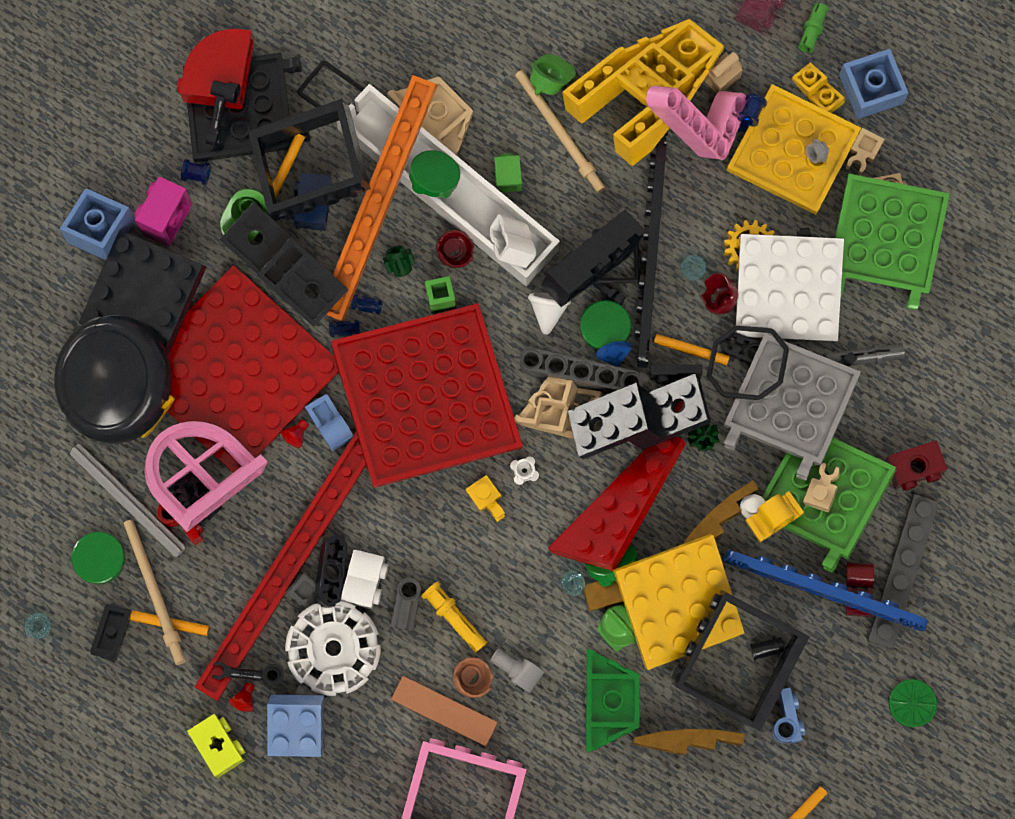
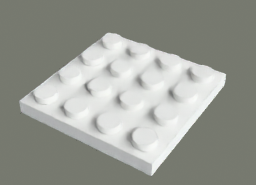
(790, 286)

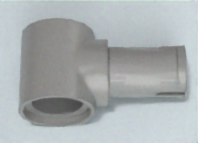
(521, 672)

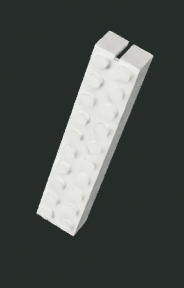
(473, 202)

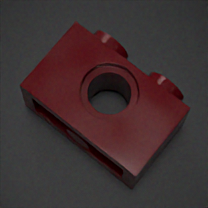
(927, 455)

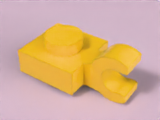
(485, 496)

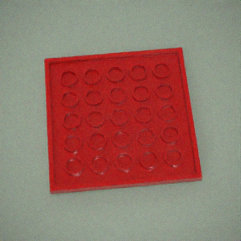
(244, 366)
(426, 395)

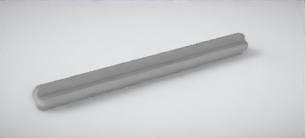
(127, 500)

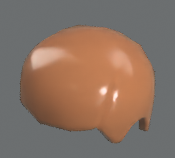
(465, 672)

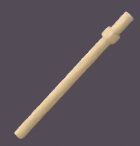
(586, 168)
(171, 636)

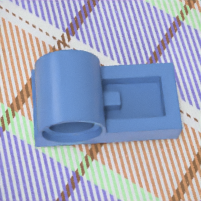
(329, 422)
(789, 704)

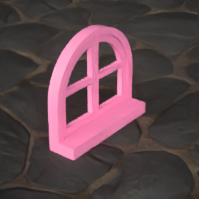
(218, 493)

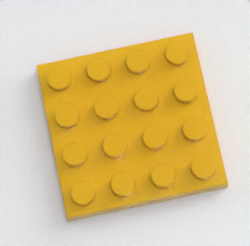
(776, 155)
(671, 595)

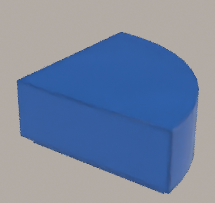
(614, 352)

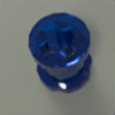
(752, 109)
(195, 172)

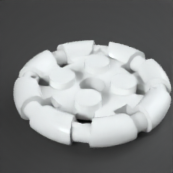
(335, 664)

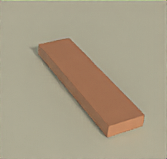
(444, 711)

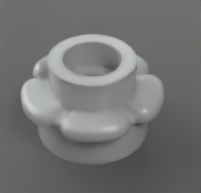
(817, 151)

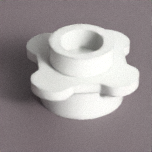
(528, 464)

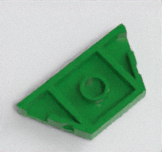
(610, 701)

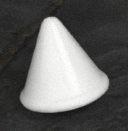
(546, 310)

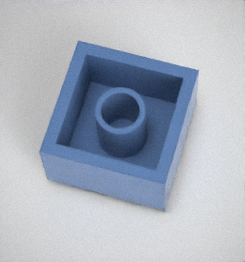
(873, 83)
(95, 223)
(295, 725)

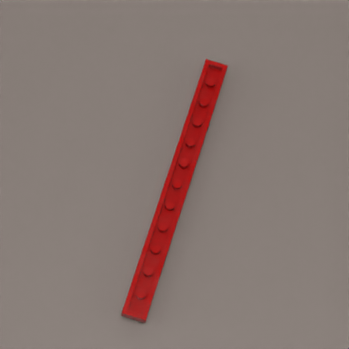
(285, 568)

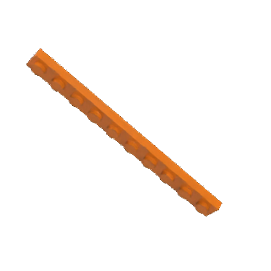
(382, 189)

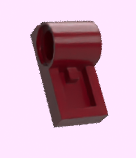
(859, 578)

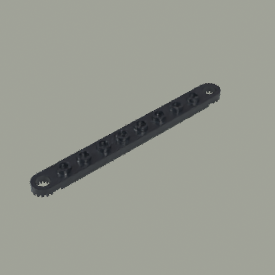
(649, 255)

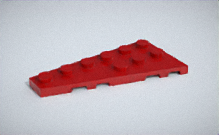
(612, 520)

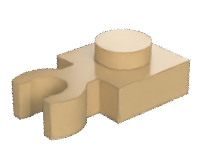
(864, 148)
(822, 491)

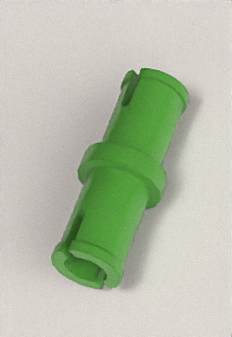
(813, 28)

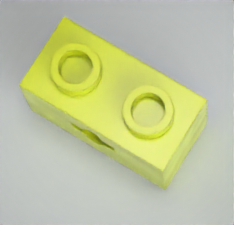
(204, 736)

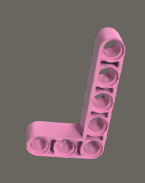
(705, 136)

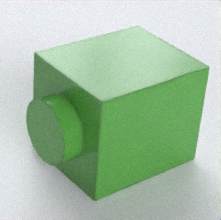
(508, 173)
(440, 294)

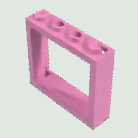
(463, 754)

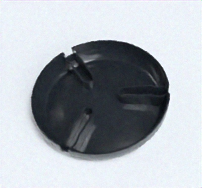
(112, 379)

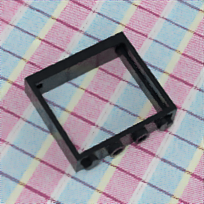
(299, 124)
(777, 680)

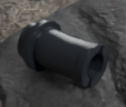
(767, 648)

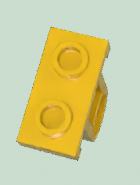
(774, 515)

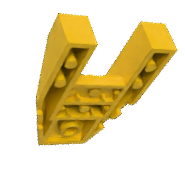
(672, 59)

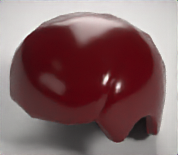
(450, 243)
(727, 293)

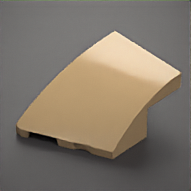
(550, 407)

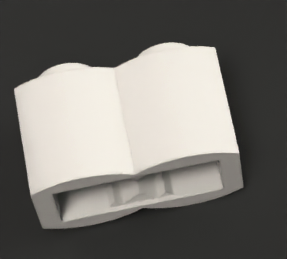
(512, 241)
(364, 579)

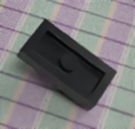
(666, 372)
(111, 632)

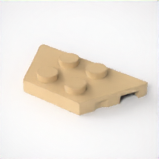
(446, 117)

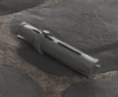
(872, 355)

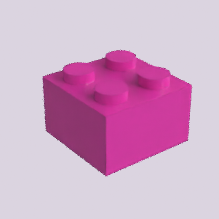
(163, 211)

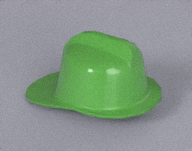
(551, 74)
(238, 205)
(616, 628)

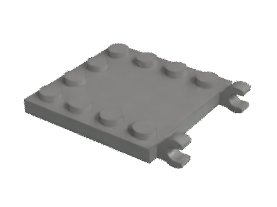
(799, 413)

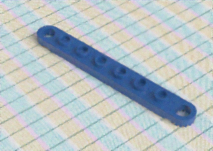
(836, 592)

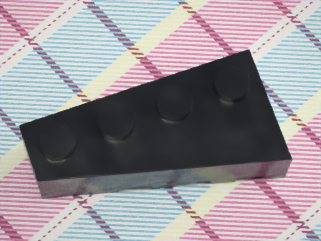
(593, 258)

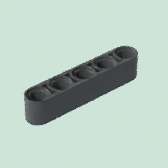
(571, 364)

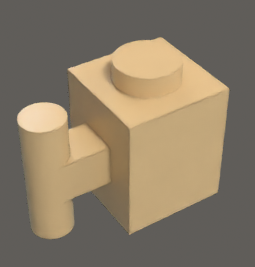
(724, 72)

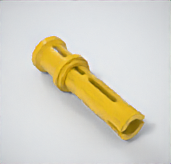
(446, 607)

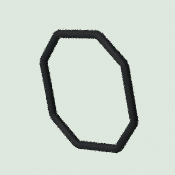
(748, 396)

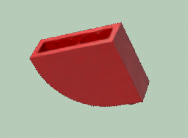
(218, 57)

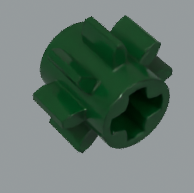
(399, 261)
(704, 437)

